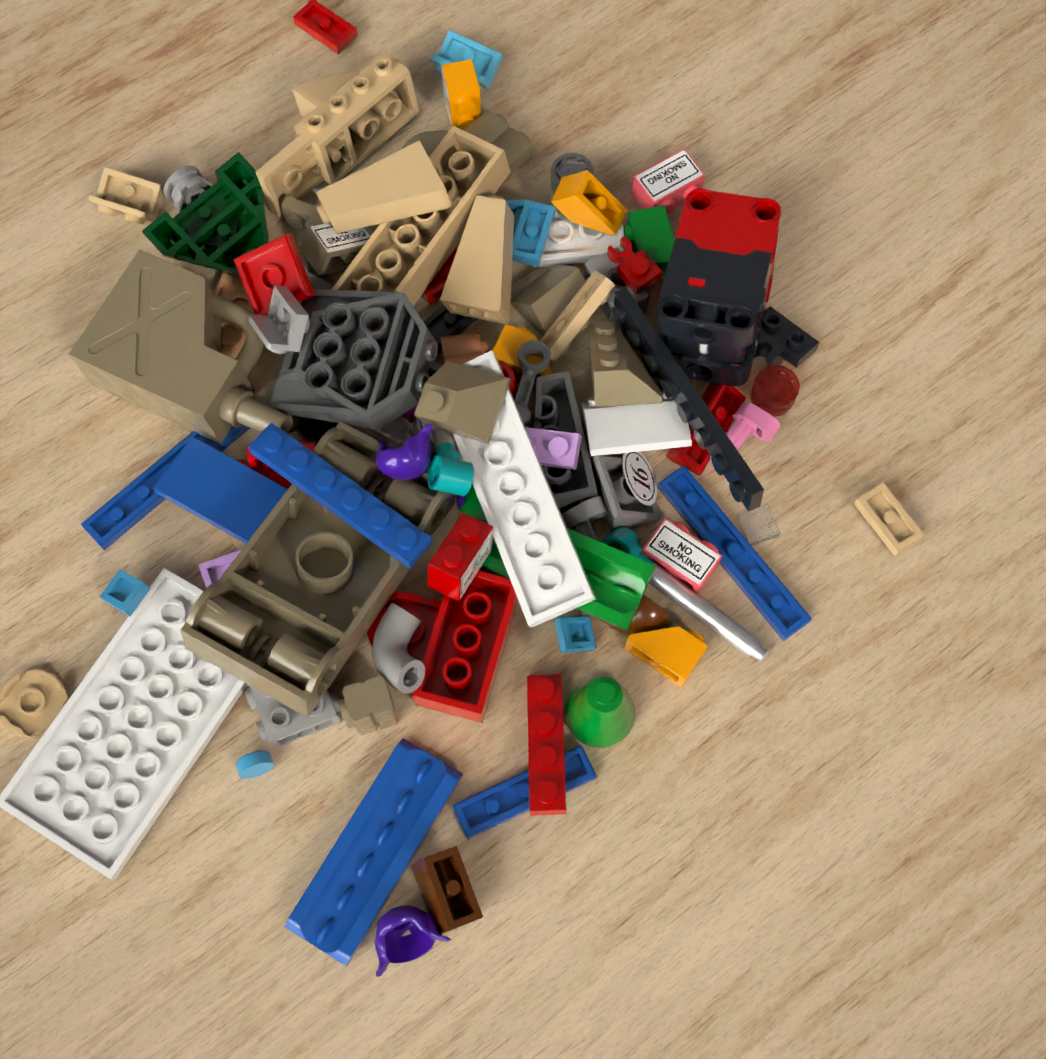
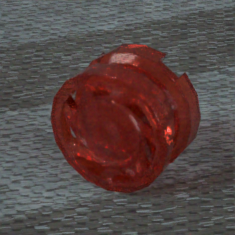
(774, 390)

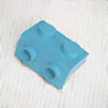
(459, 48)

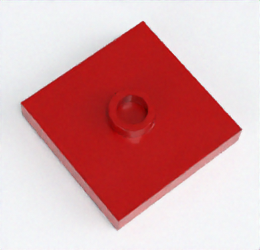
(271, 265)

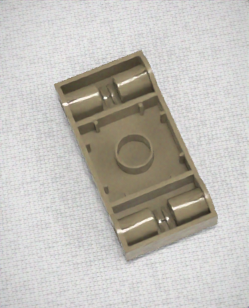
(308, 582)

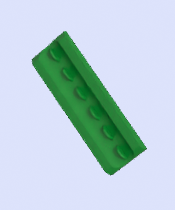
(614, 575)

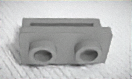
(285, 322)

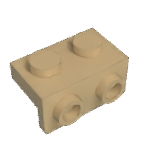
(128, 194)

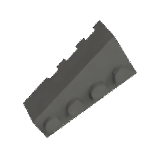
(558, 411)

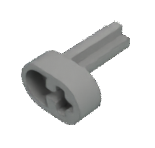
(584, 514)

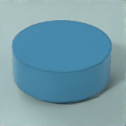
(254, 764)

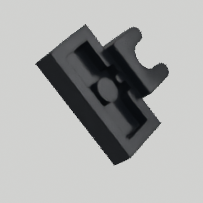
(783, 340)

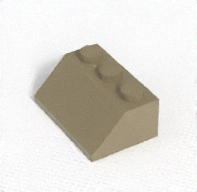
(619, 369)

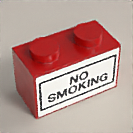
(460, 556)

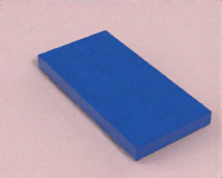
(219, 490)

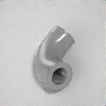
(391, 652)

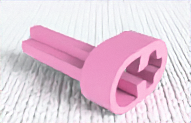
(752, 420)

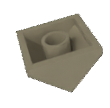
(548, 296)

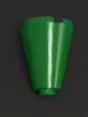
(600, 712)

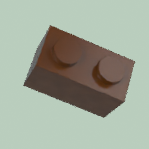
(447, 889)

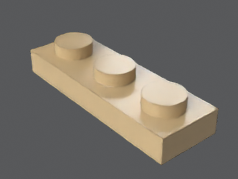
(577, 314)

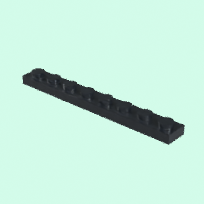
(690, 405)

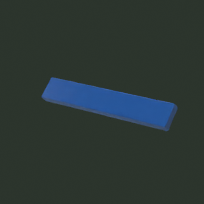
(139, 497)
(738, 556)

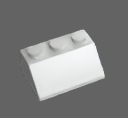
(633, 427)

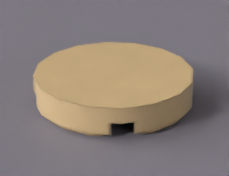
(31, 702)

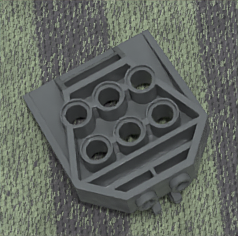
(393, 377)

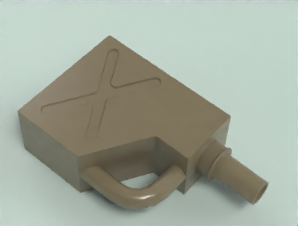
(163, 347)

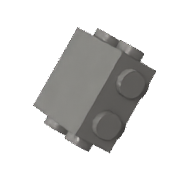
(284, 725)

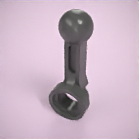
(529, 374)

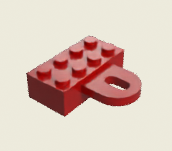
(459, 644)

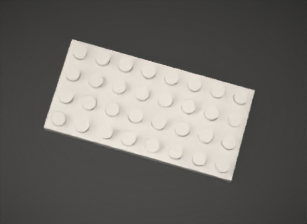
(125, 735)

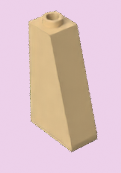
(384, 192)
(483, 263)

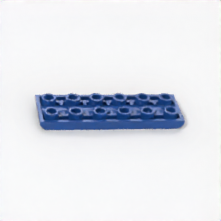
(373, 851)

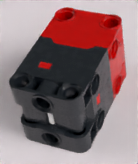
(719, 284)

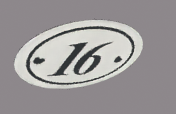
(640, 477)

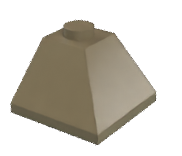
(463, 401)

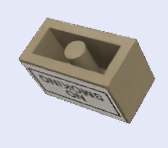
(330, 250)

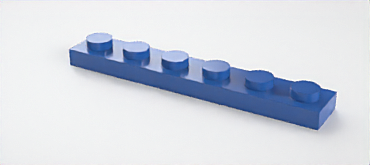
(340, 495)

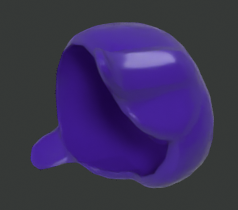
(409, 460)
(394, 947)

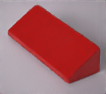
(723, 404)

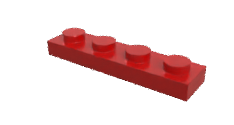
(546, 745)

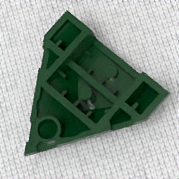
(218, 224)

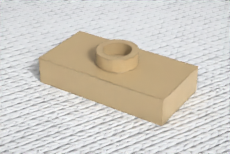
(889, 519)

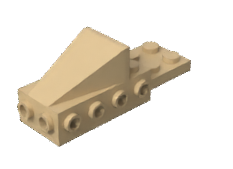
(339, 127)

